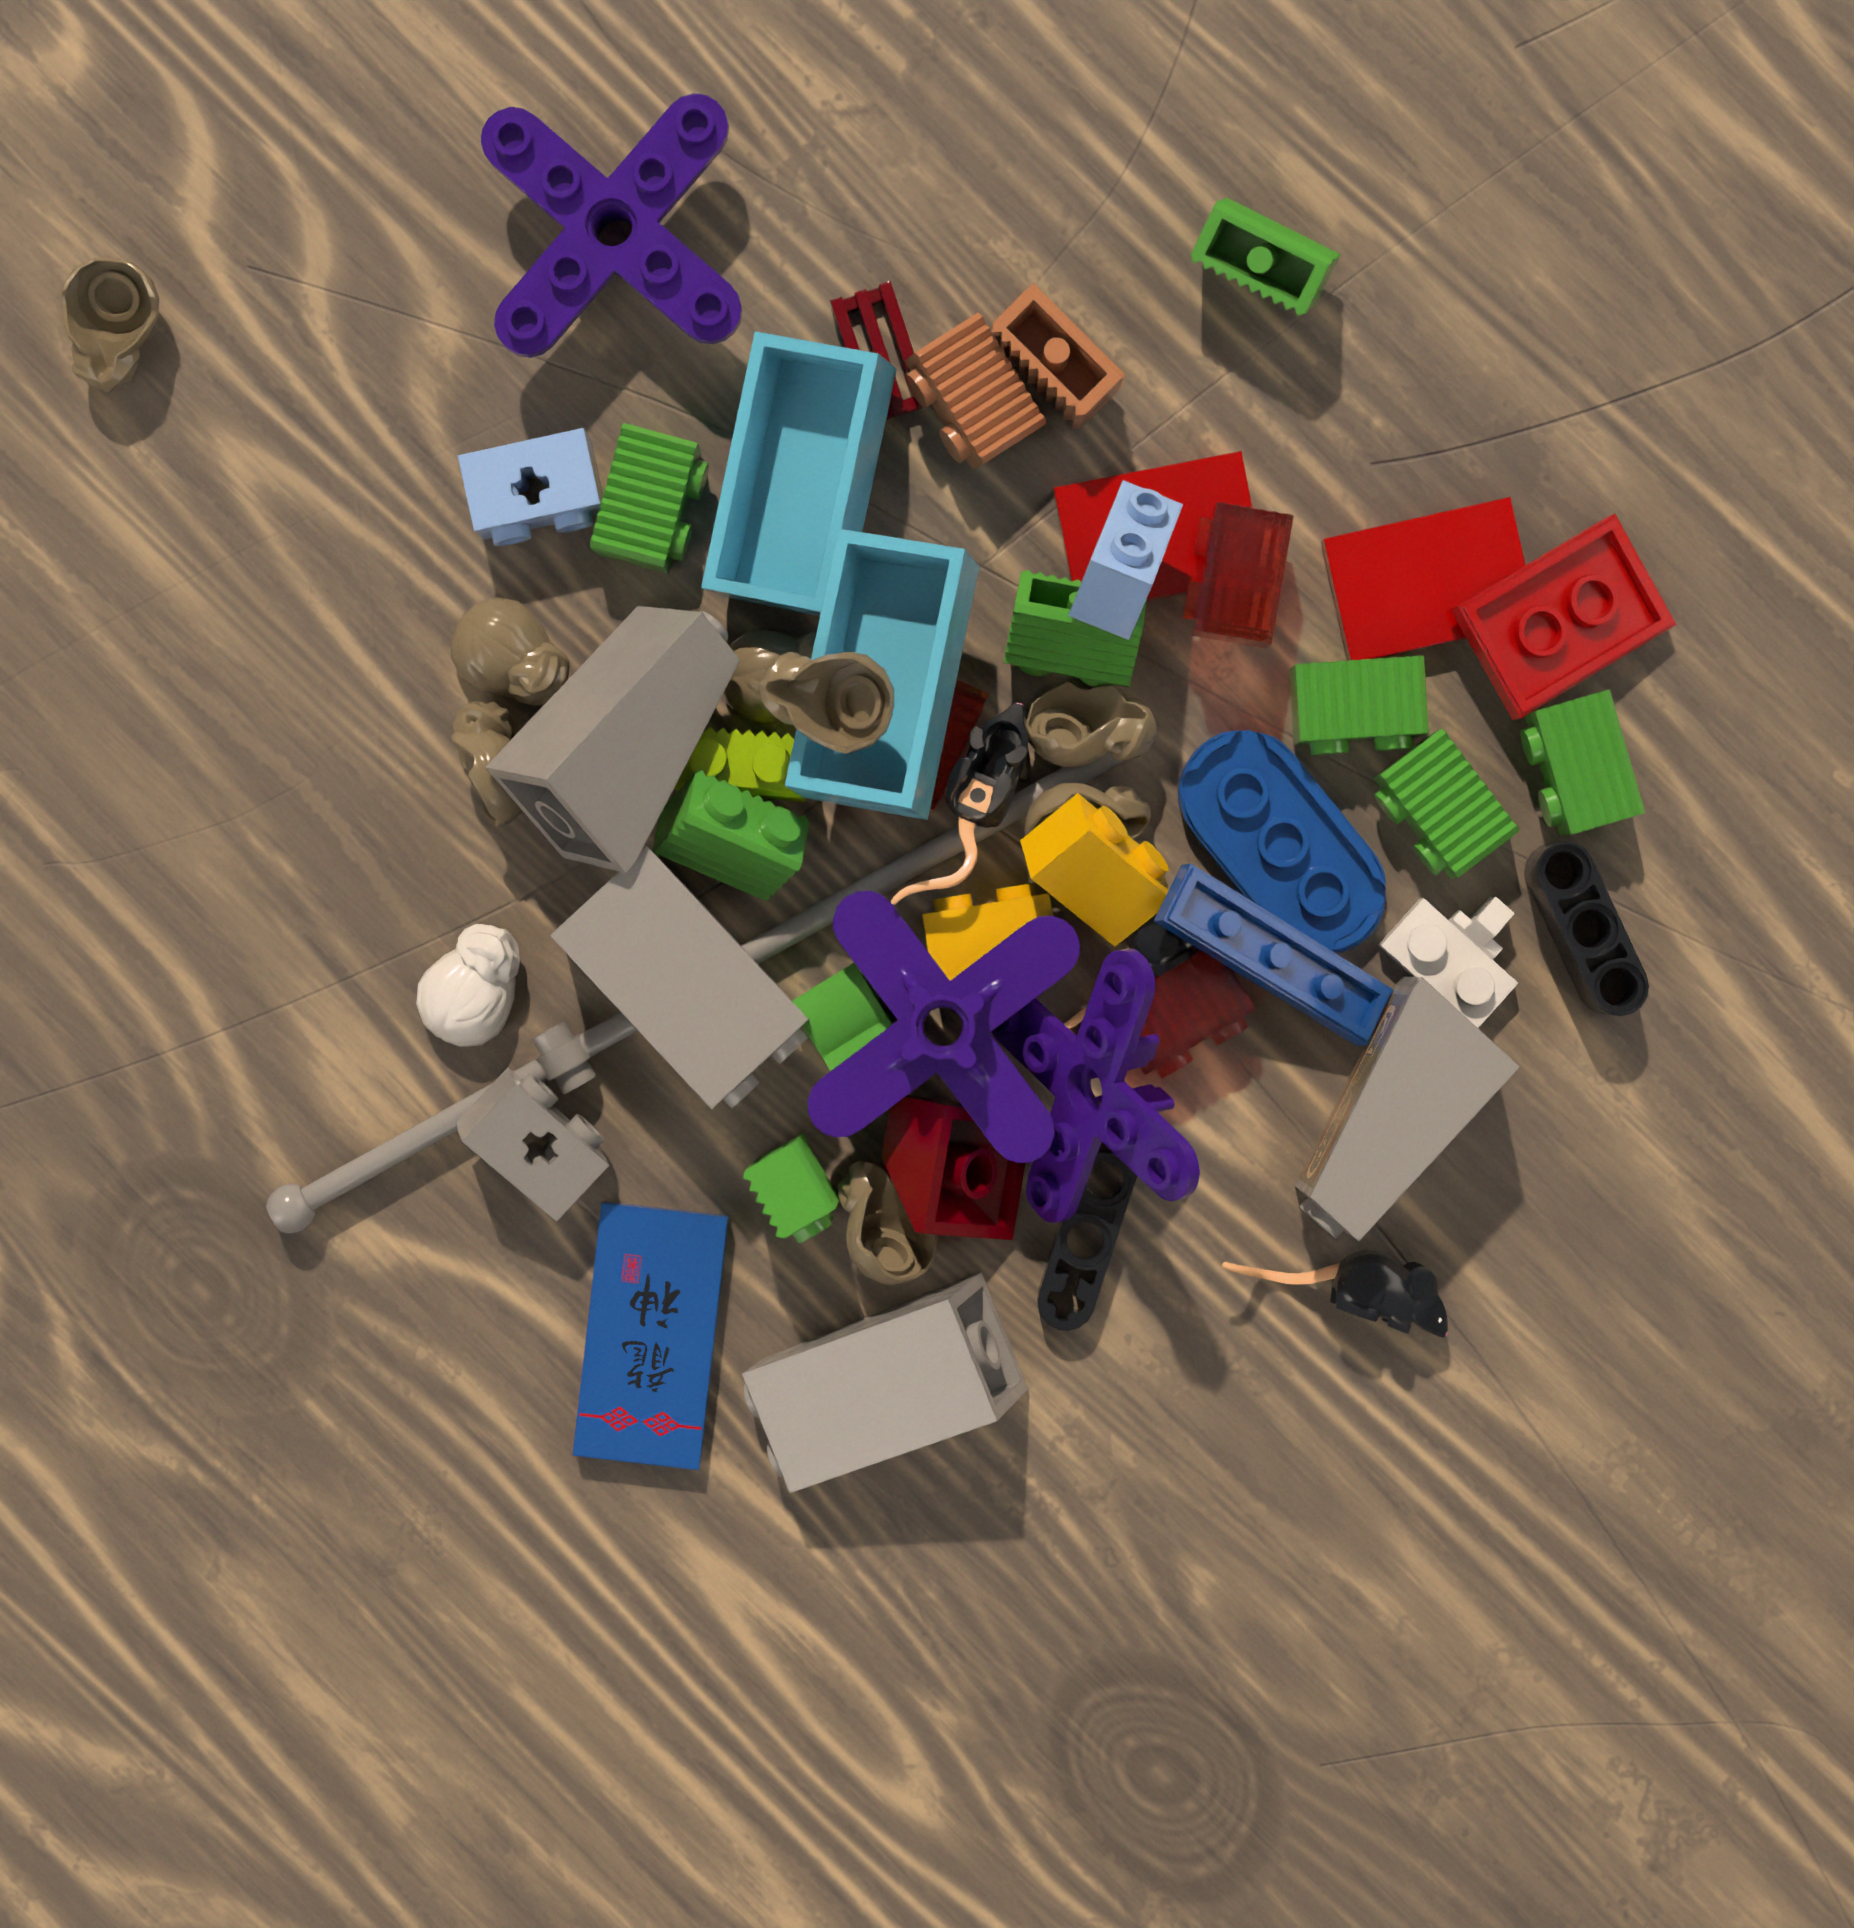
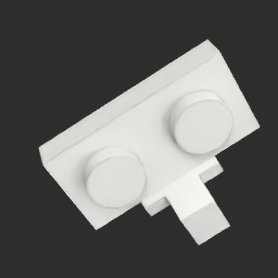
(1455, 954)

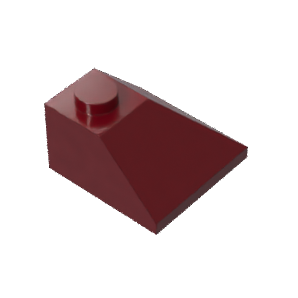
(950, 1171)

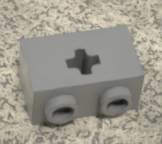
(548, 1174)

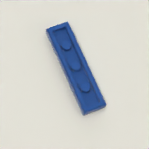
(1273, 955)

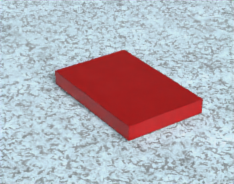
(1195, 484)
(1405, 576)
(1563, 617)

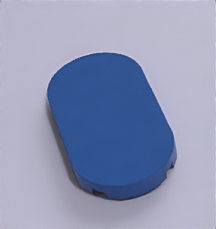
(1282, 838)

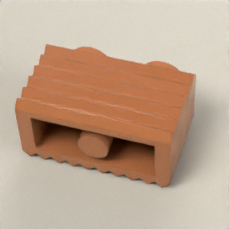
(1056, 357)
(973, 392)

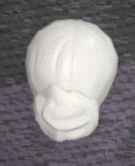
(471, 988)

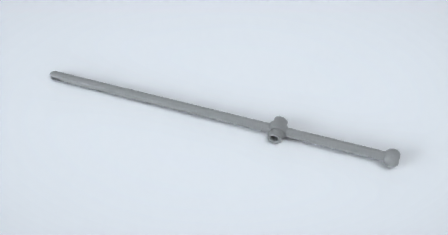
(567, 1056)

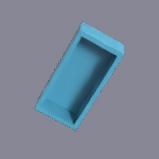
(796, 469)
(910, 615)

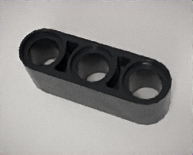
(1612, 946)

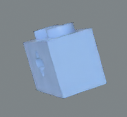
(499, 475)
(1126, 560)

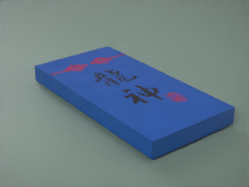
(650, 1335)

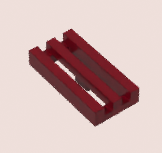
(863, 301)

